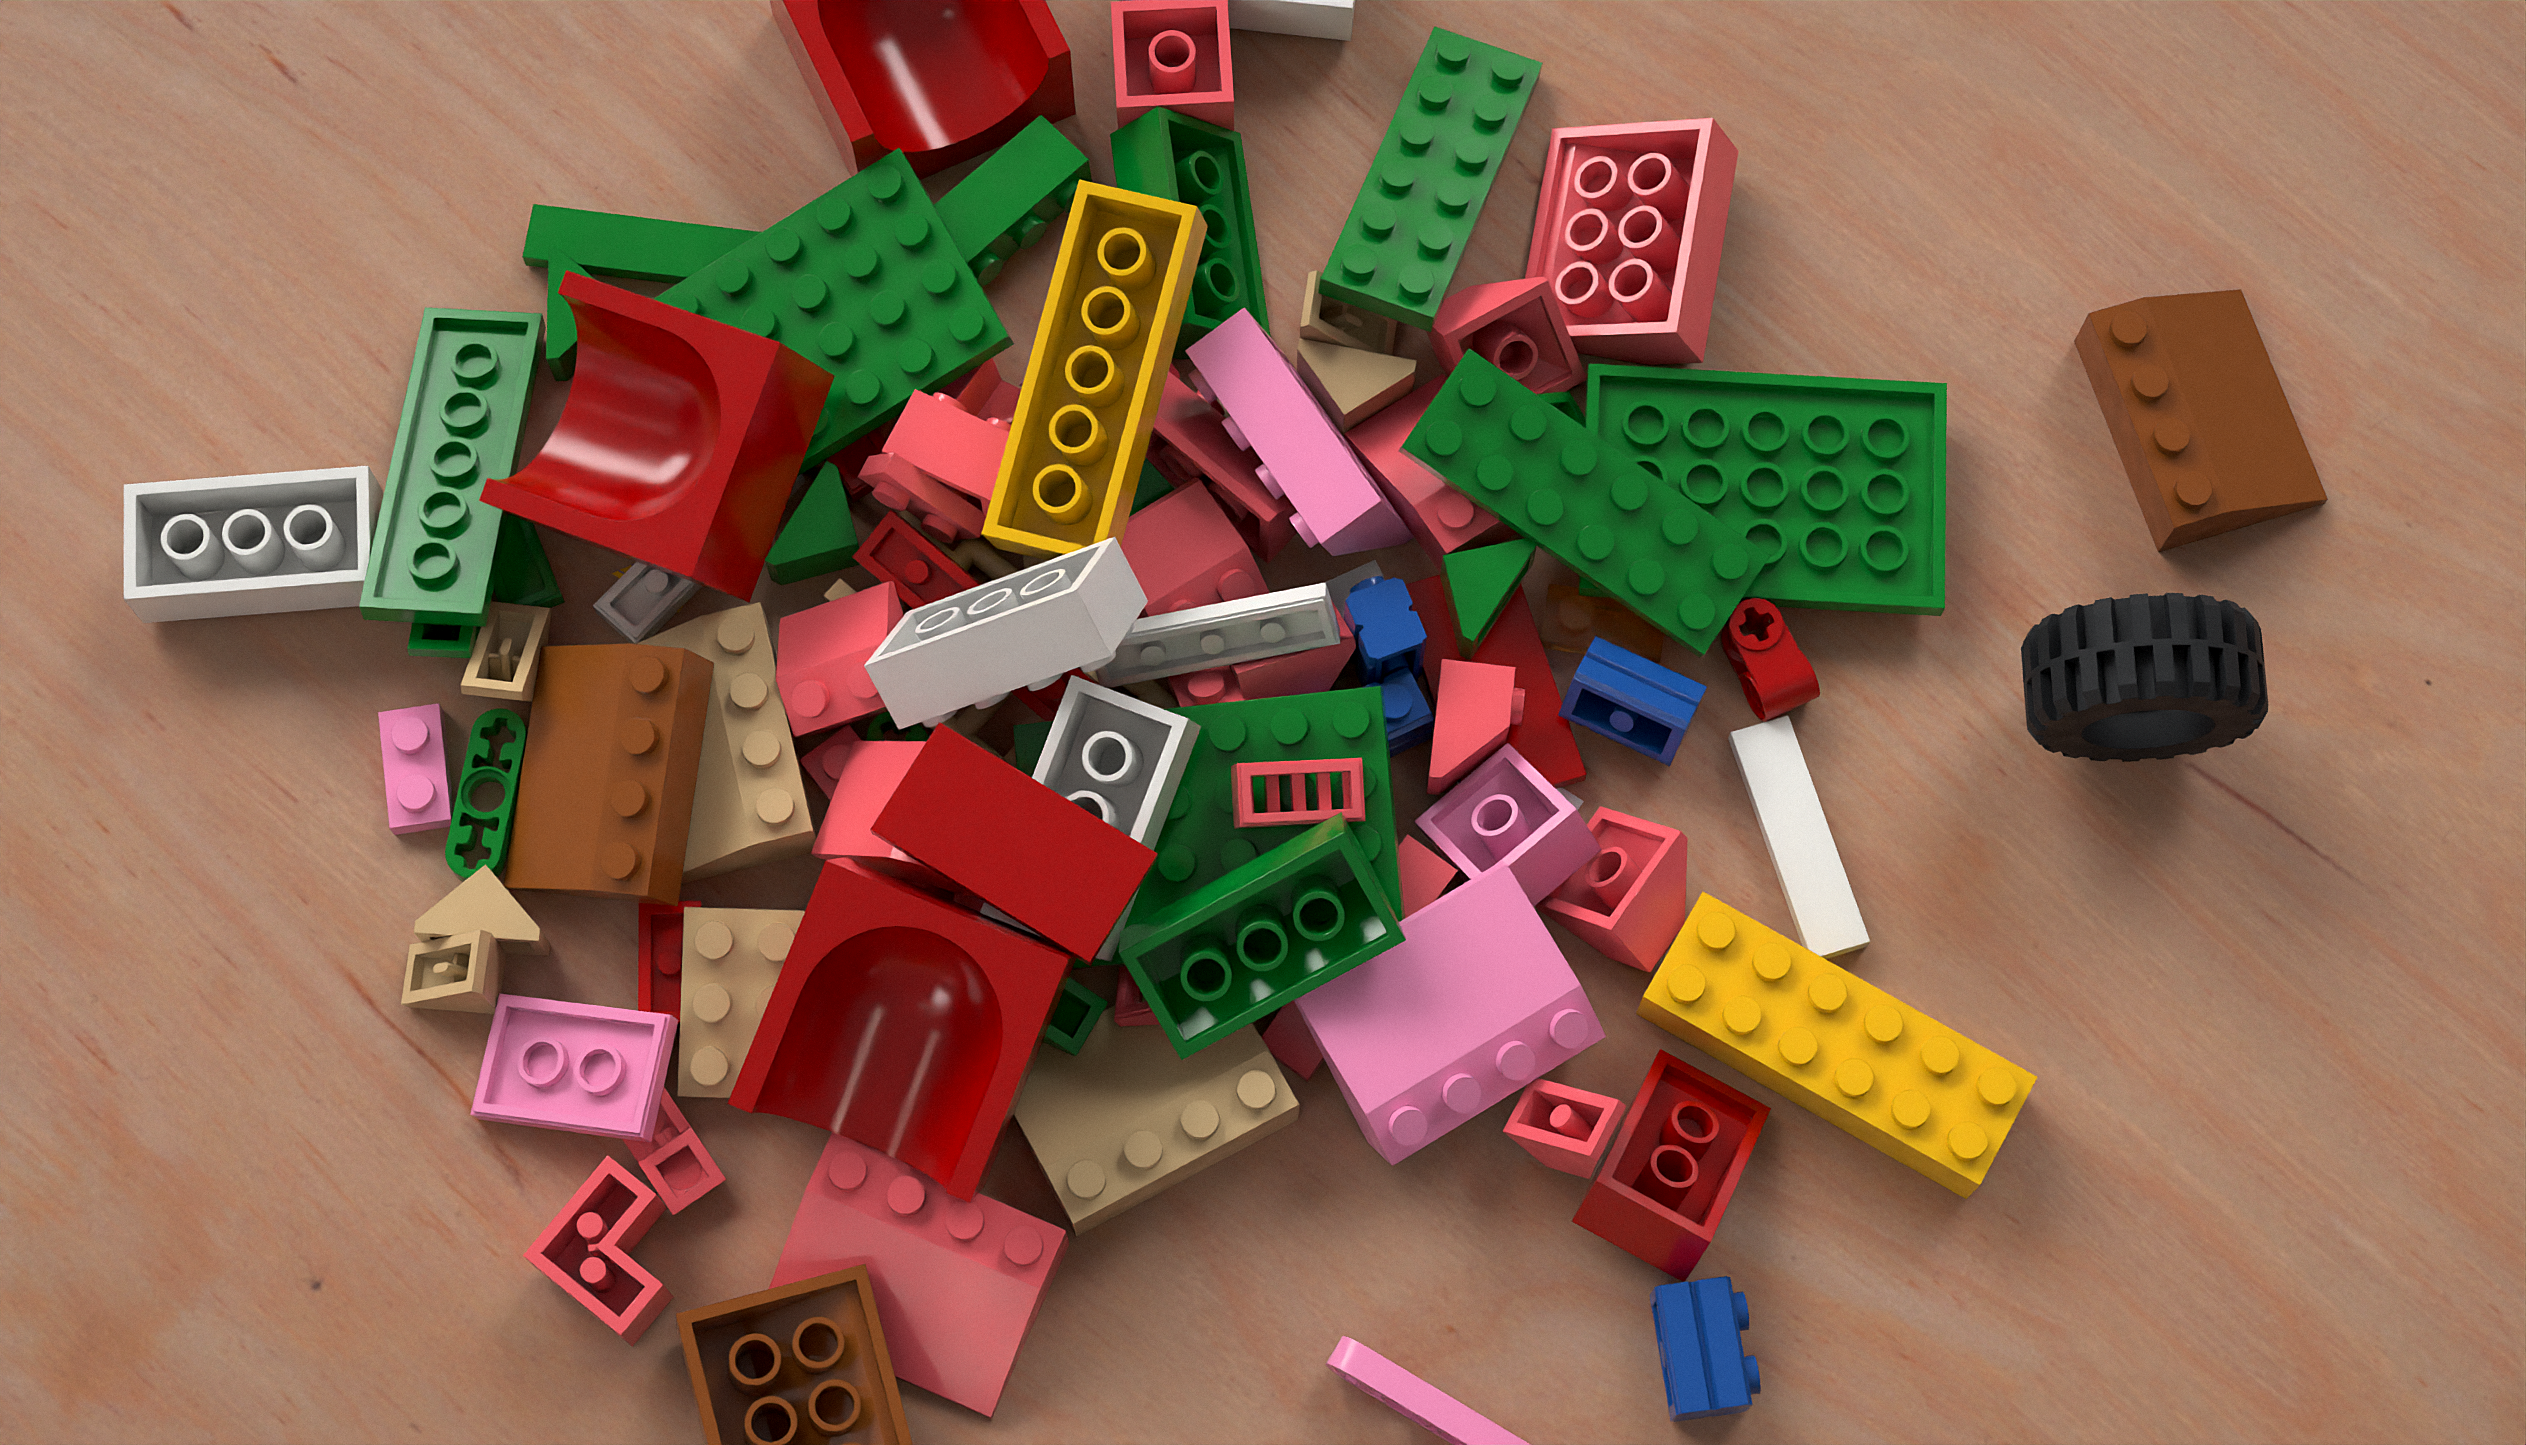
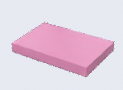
(574, 1067)

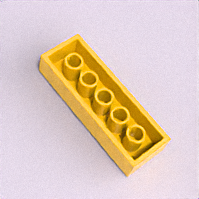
(1095, 372)
(1836, 1045)

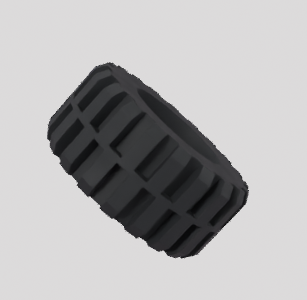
(2144, 677)

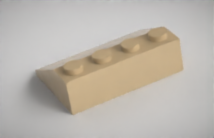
(749, 778)
(1139, 1118)

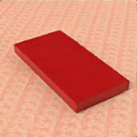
(1514, 642)
(1014, 843)

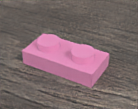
(416, 768)

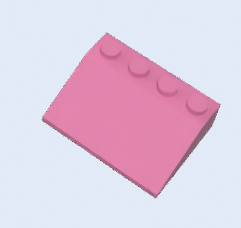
(1294, 439)
(1450, 1016)

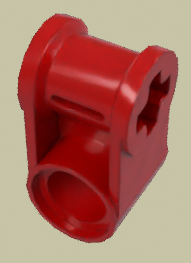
(1769, 669)

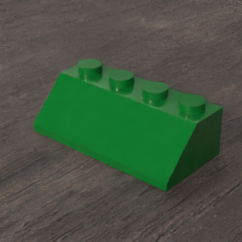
(1203, 167)
(1260, 936)

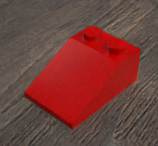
(1672, 1166)

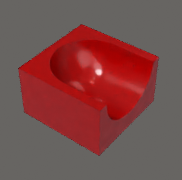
(928, 74)
(671, 440)
(904, 1024)

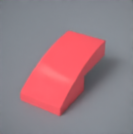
(676, 1159)

